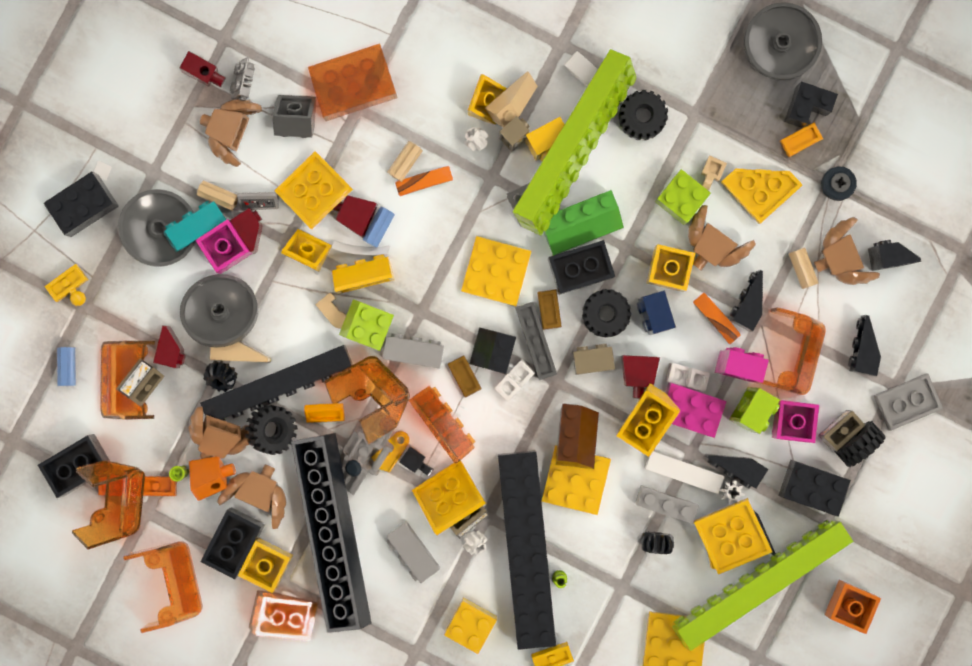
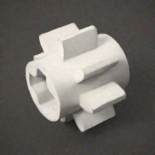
(476, 139)
(730, 487)
(475, 542)

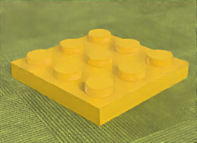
(313, 190)
(496, 271)
(575, 486)
(448, 497)
(732, 536)
(664, 646)

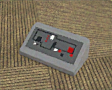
(258, 201)

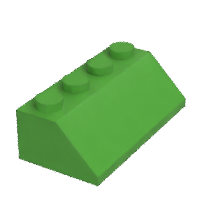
(583, 222)

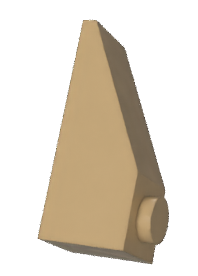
(512, 100)
(237, 352)

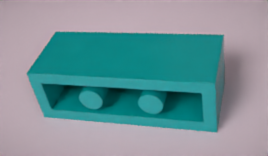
(193, 225)

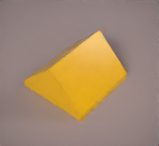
(485, 92)
(307, 249)

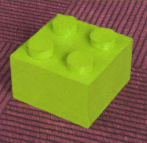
(682, 197)
(366, 325)

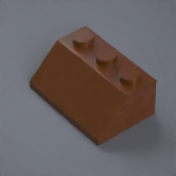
(577, 436)

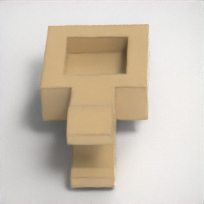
(712, 170)

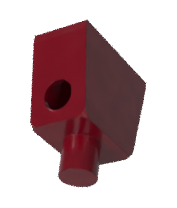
(195, 65)
(356, 214)
(639, 372)

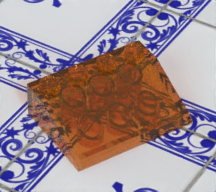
(352, 82)
(442, 423)

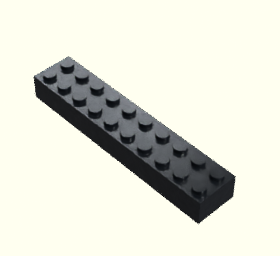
(331, 533)
(526, 550)

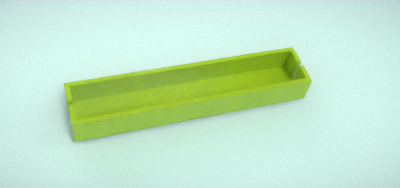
(575, 142)
(761, 584)

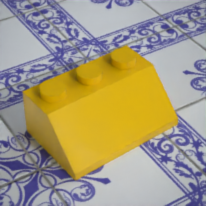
(362, 274)
(648, 420)

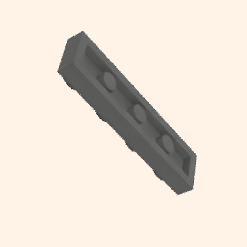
(536, 341)

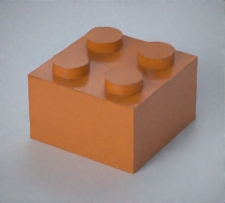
(852, 606)

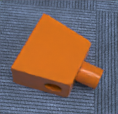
(209, 476)

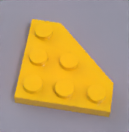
(761, 190)

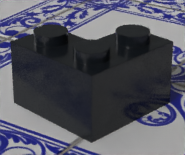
(809, 99)

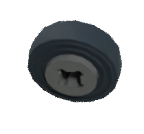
(832, 186)

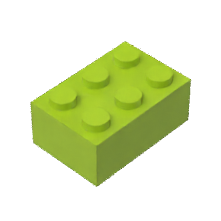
(755, 410)

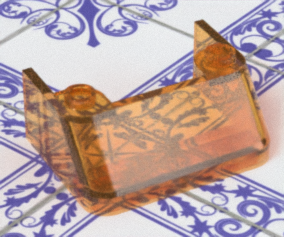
(813, 333)
(116, 363)
(371, 379)
(122, 503)
(179, 579)

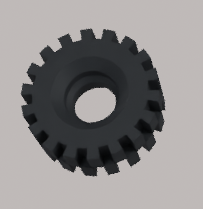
(639, 129)
(617, 303)
(283, 433)
(861, 444)

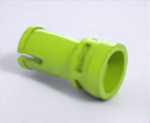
(178, 473)
(559, 578)

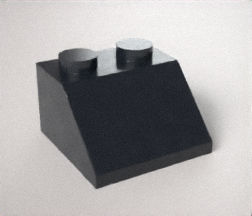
(890, 255)
(492, 350)

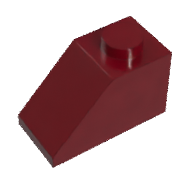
(249, 228)
(169, 349)

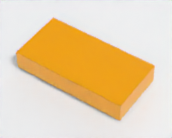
(801, 139)
(324, 412)

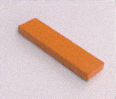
(153, 486)

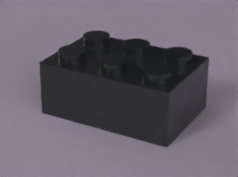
(81, 204)
(581, 267)
(61, 467)
(814, 488)
(232, 542)

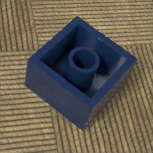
(656, 313)

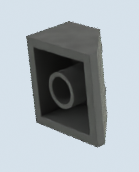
(294, 116)

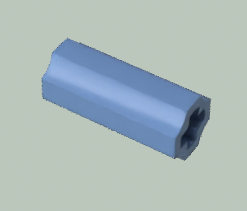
(378, 227)
(66, 366)

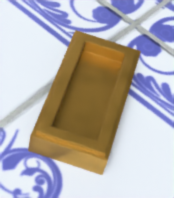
(549, 309)
(464, 376)

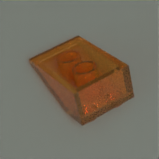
(282, 616)

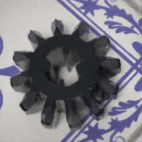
(220, 376)
(657, 542)

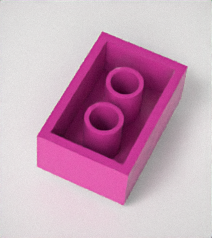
(742, 365)
(697, 410)

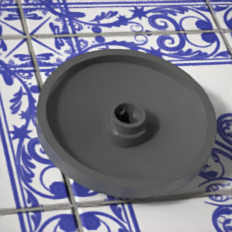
(783, 41)
(143, 226)
(219, 310)

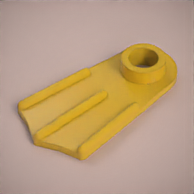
(393, 456)

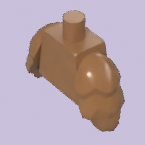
(227, 128)
(713, 244)
(842, 256)
(216, 436)
(257, 491)

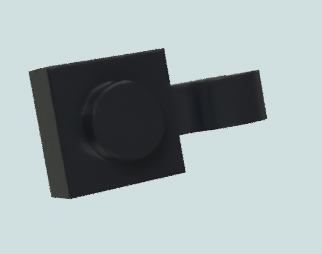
(414, 460)

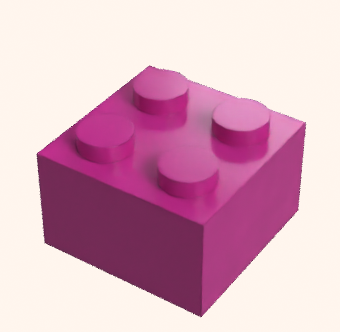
(223, 247)
(795, 421)

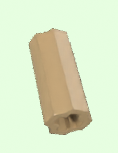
(405, 161)
(219, 195)
(803, 268)

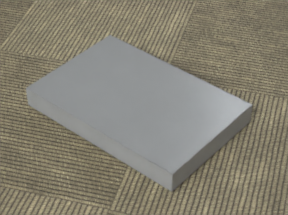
(908, 402)

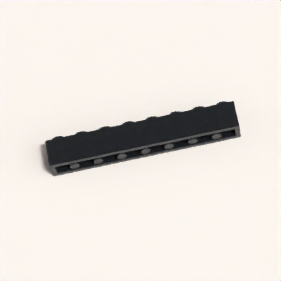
(277, 384)

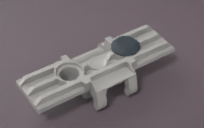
(357, 457)

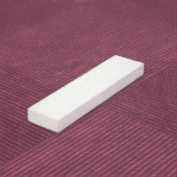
(684, 472)

